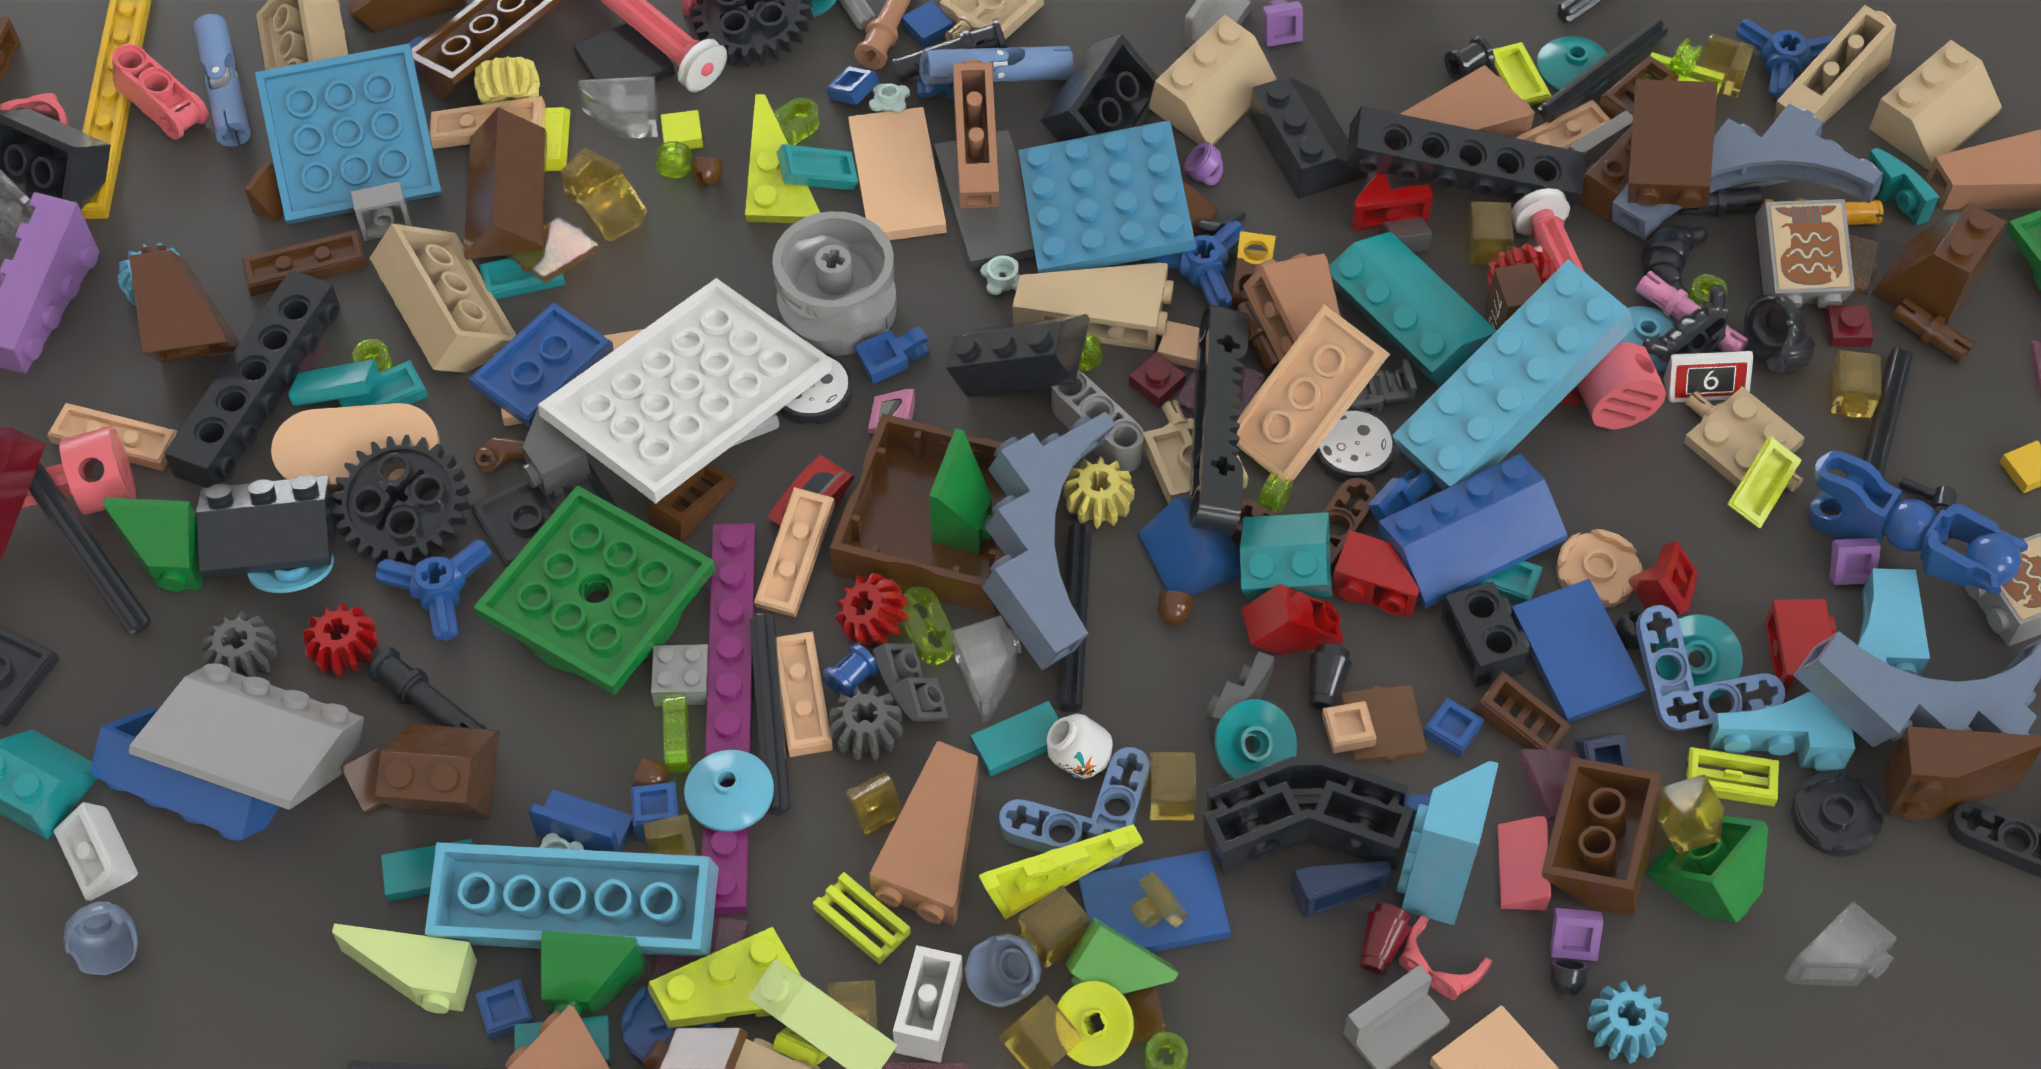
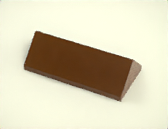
(475, 35)
(505, 187)

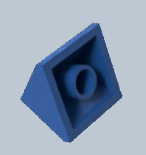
(1187, 556)

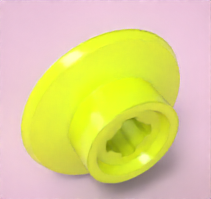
(1086, 1001)

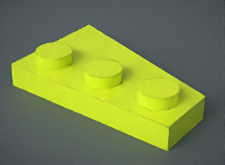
(718, 982)

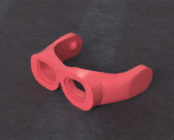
(50, 105)
(1446, 984)

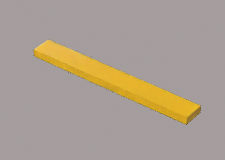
(107, 107)

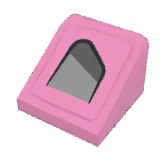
(896, 403)

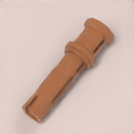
(881, 35)

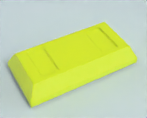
(1520, 73)
(557, 128)
(1764, 482)

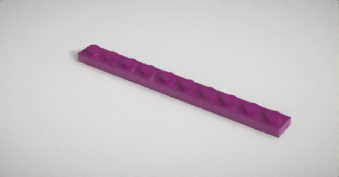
(730, 694)

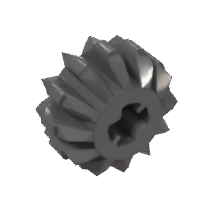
(241, 645)
(865, 723)

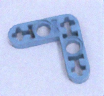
(1682, 686)
(1101, 820)

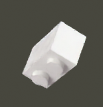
(928, 1004)

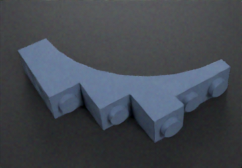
(1787, 151)
(1027, 579)
(1885, 700)

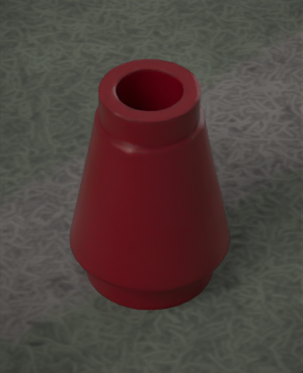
(1383, 937)

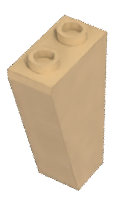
(1843, 66)
(1119, 300)

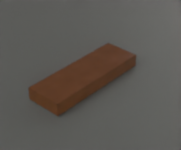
(313, 258)

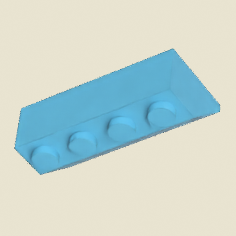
(1446, 844)

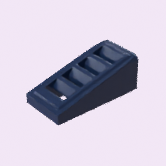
(1338, 884)

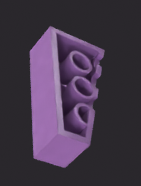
(42, 278)

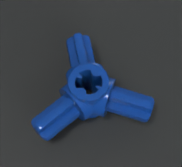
(1782, 53)
(1205, 265)
(437, 583)

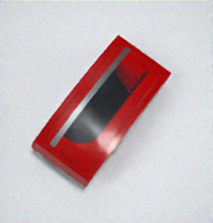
(819, 477)

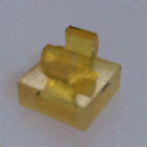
(874, 803)
(1158, 903)

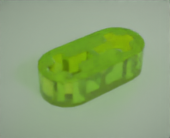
(798, 128)
(935, 622)
(676, 733)

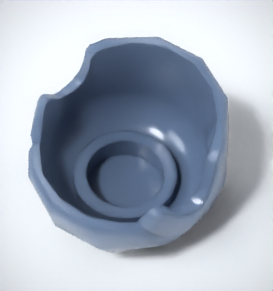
(101, 938)
(1002, 970)

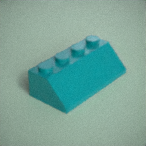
(1410, 305)

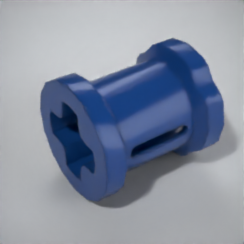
(851, 671)

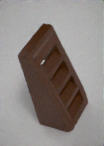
(1614, 100)
(681, 522)
(1517, 695)

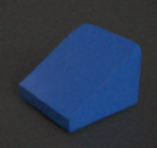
(653, 804)

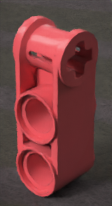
(156, 91)

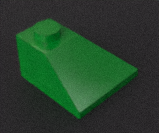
(960, 499)
(160, 539)
(1721, 877)
(587, 969)

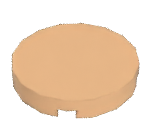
(1604, 560)

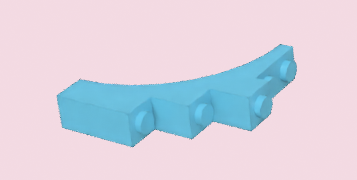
(1889, 631)

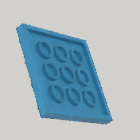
(346, 129)
(1106, 199)

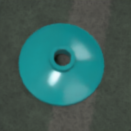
(1566, 59)
(1714, 643)
(1267, 728)

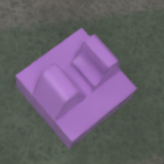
(1282, 22)
(1853, 560)
(1576, 934)

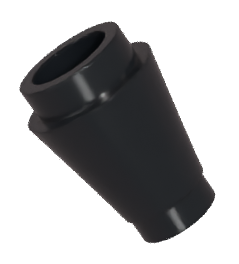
(1327, 674)

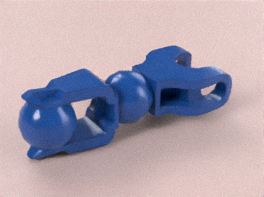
(1875, 510)

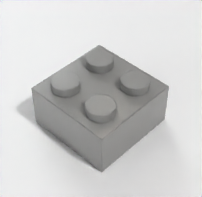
(379, 208)
(680, 671)

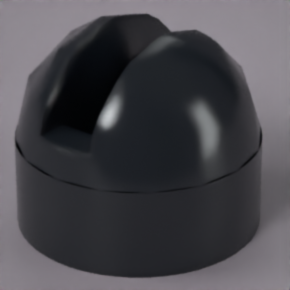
(1627, 630)
(1569, 974)

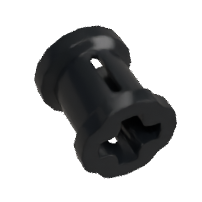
(1469, 58)

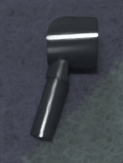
(1212, 227)
(1941, 497)

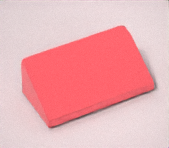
(1521, 860)

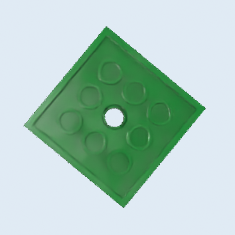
(585, 551)

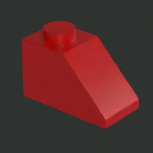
(1792, 632)

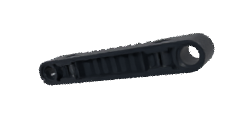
(1215, 469)

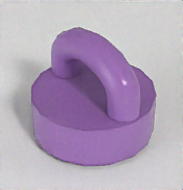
(1203, 162)

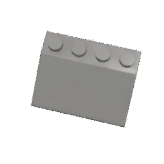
(250, 736)

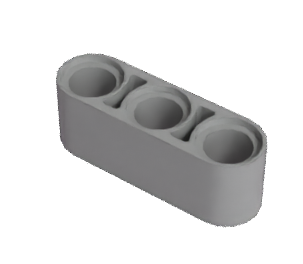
(1091, 402)

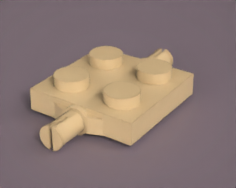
(980, 13)
(1735, 433)
(1171, 452)

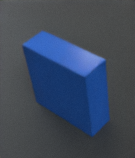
(927, 23)
(852, 85)
(1453, 727)
(503, 1008)

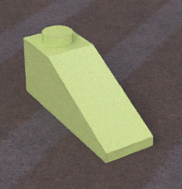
(422, 968)
(821, 1019)

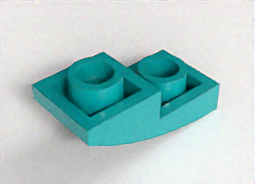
(1908, 188)

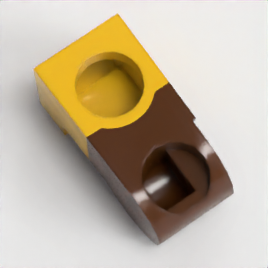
(1248, 259)

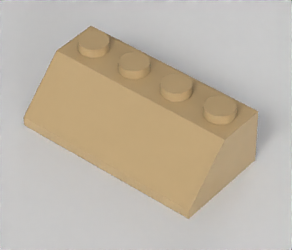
(300, 31)
(441, 297)

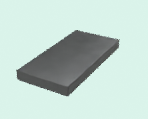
(993, 229)

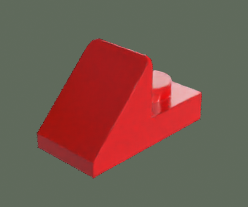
(1381, 204)
(1668, 582)

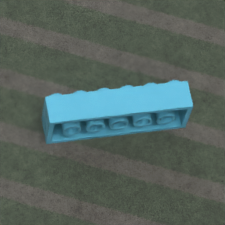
(1515, 378)
(517, 892)

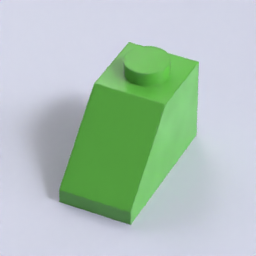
(1116, 960)

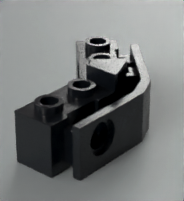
(1353, 814)

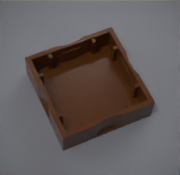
(889, 517)

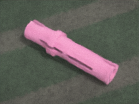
(1676, 304)

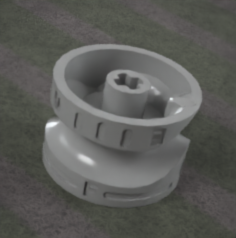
(835, 281)

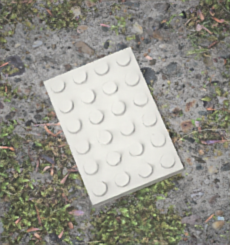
(685, 389)

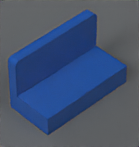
(582, 821)

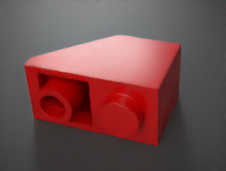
(1374, 575)
(1290, 621)

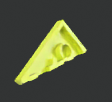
(767, 195)
(1034, 878)

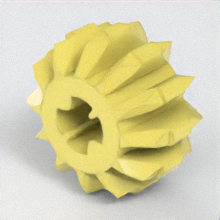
(506, 80)
(1098, 492)

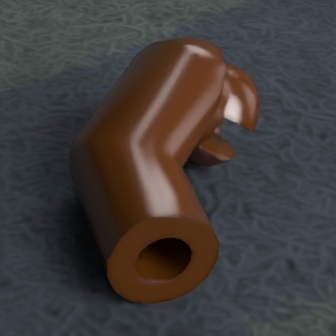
(497, 452)

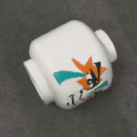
(1079, 746)

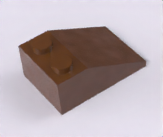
(1946, 767)

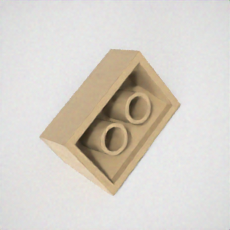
(1212, 82)
(1937, 105)

